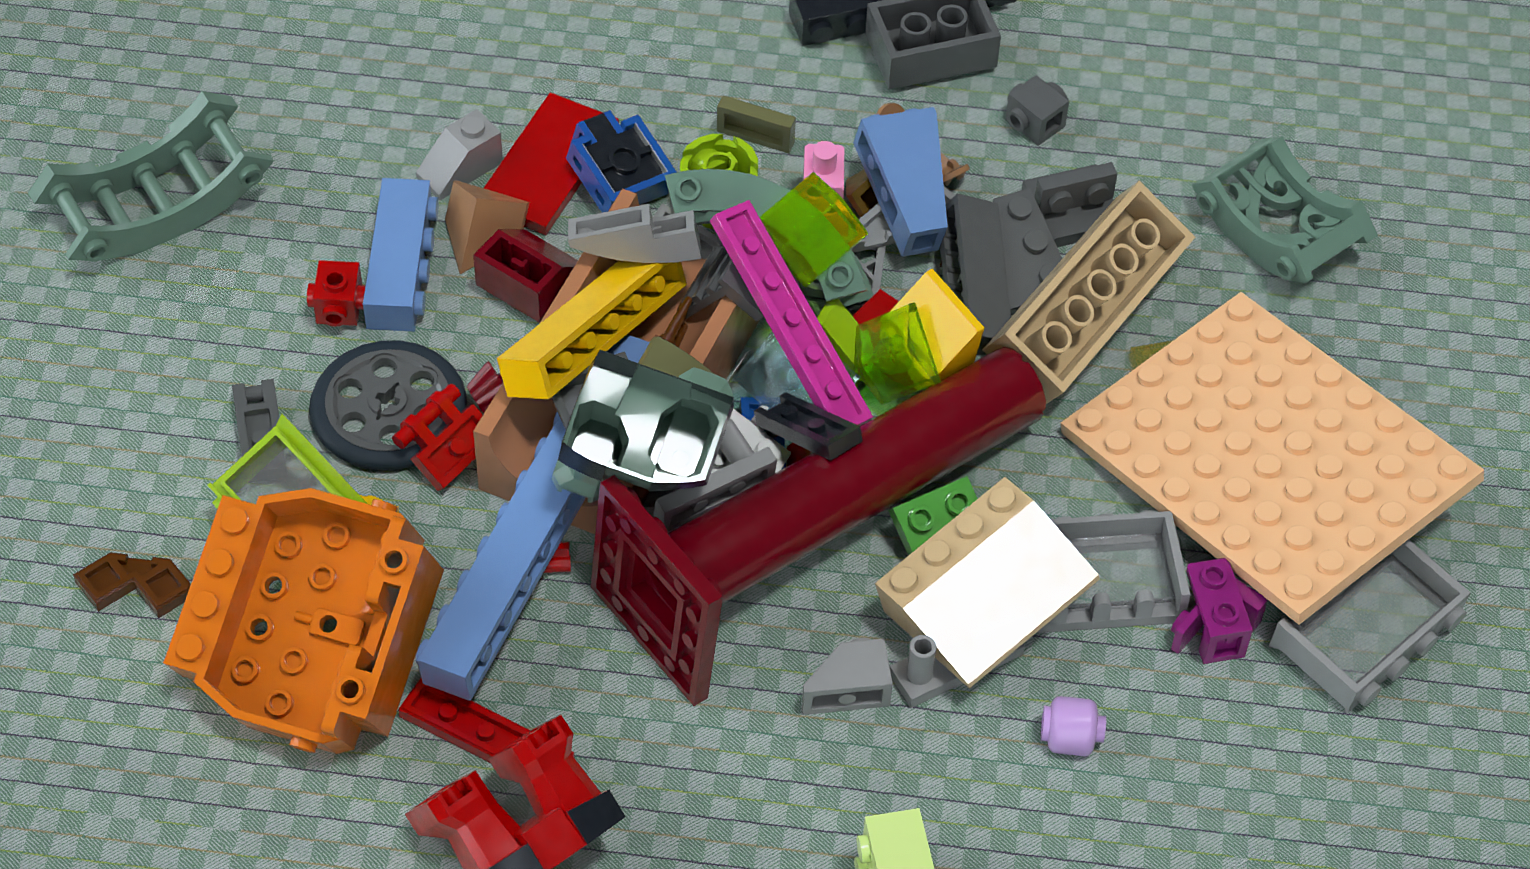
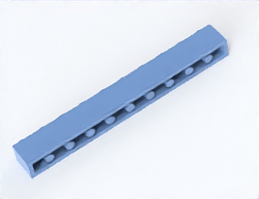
(505, 568)

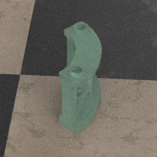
(1290, 256)

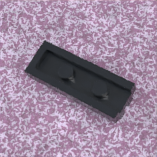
(809, 426)

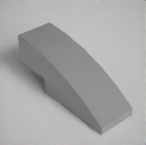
(637, 236)

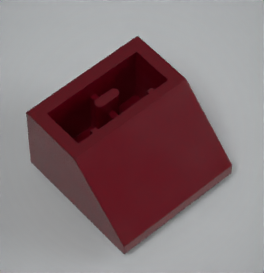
(522, 270)

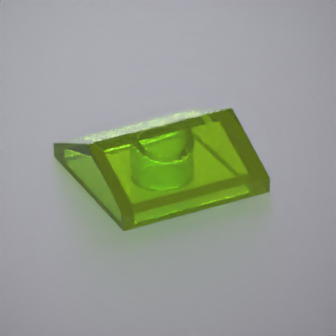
(812, 228)
(894, 355)

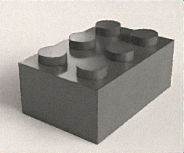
(931, 39)

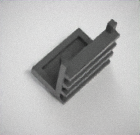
(717, 279)

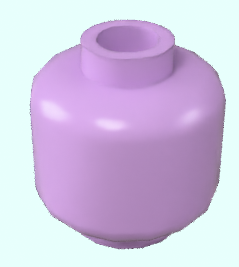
(1072, 726)

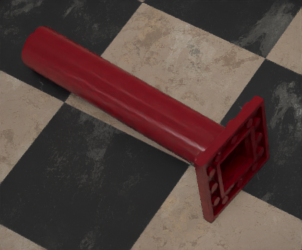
(675, 582)

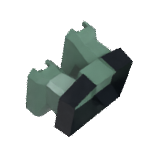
(643, 428)

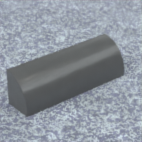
(976, 263)

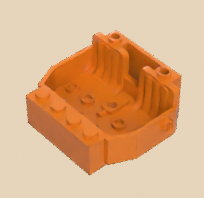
(333, 563)

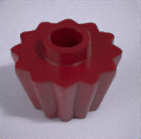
(485, 386)

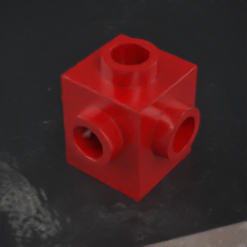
(336, 293)

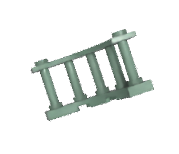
(140, 165)
(717, 190)

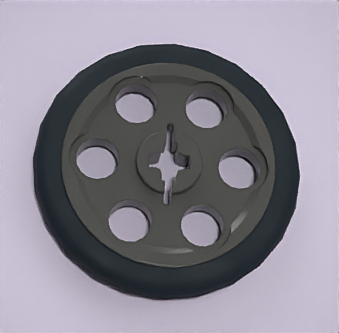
(356, 368)

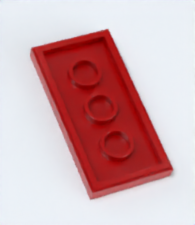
(538, 165)

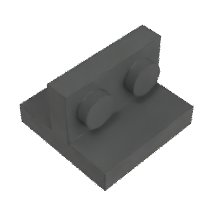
(1073, 199)

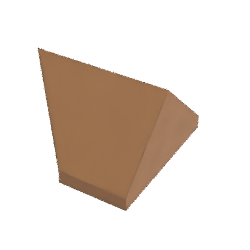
(476, 215)

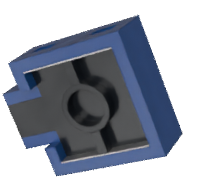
(618, 157)

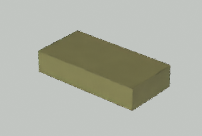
(756, 124)

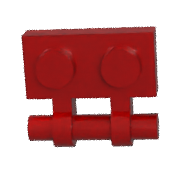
(449, 451)

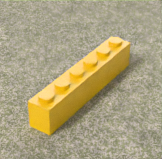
(585, 324)

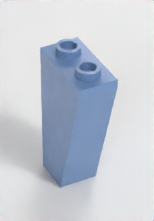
(906, 176)

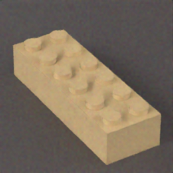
(1094, 288)

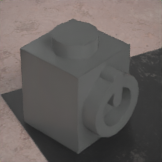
(1037, 109)

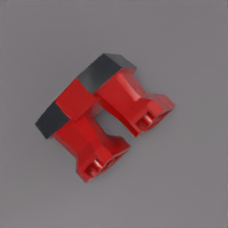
(562, 795)

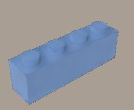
(398, 255)

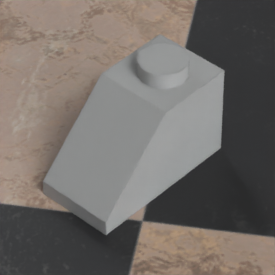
(462, 153)
(850, 679)

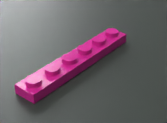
(789, 313)

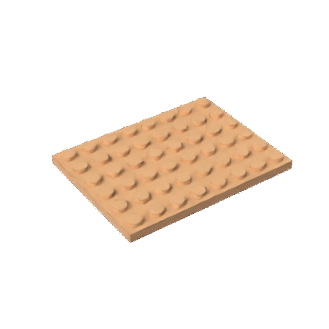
(1272, 455)

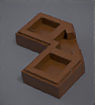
(117, 575)

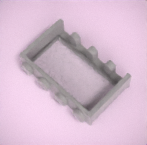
(1137, 571)
(1375, 626)

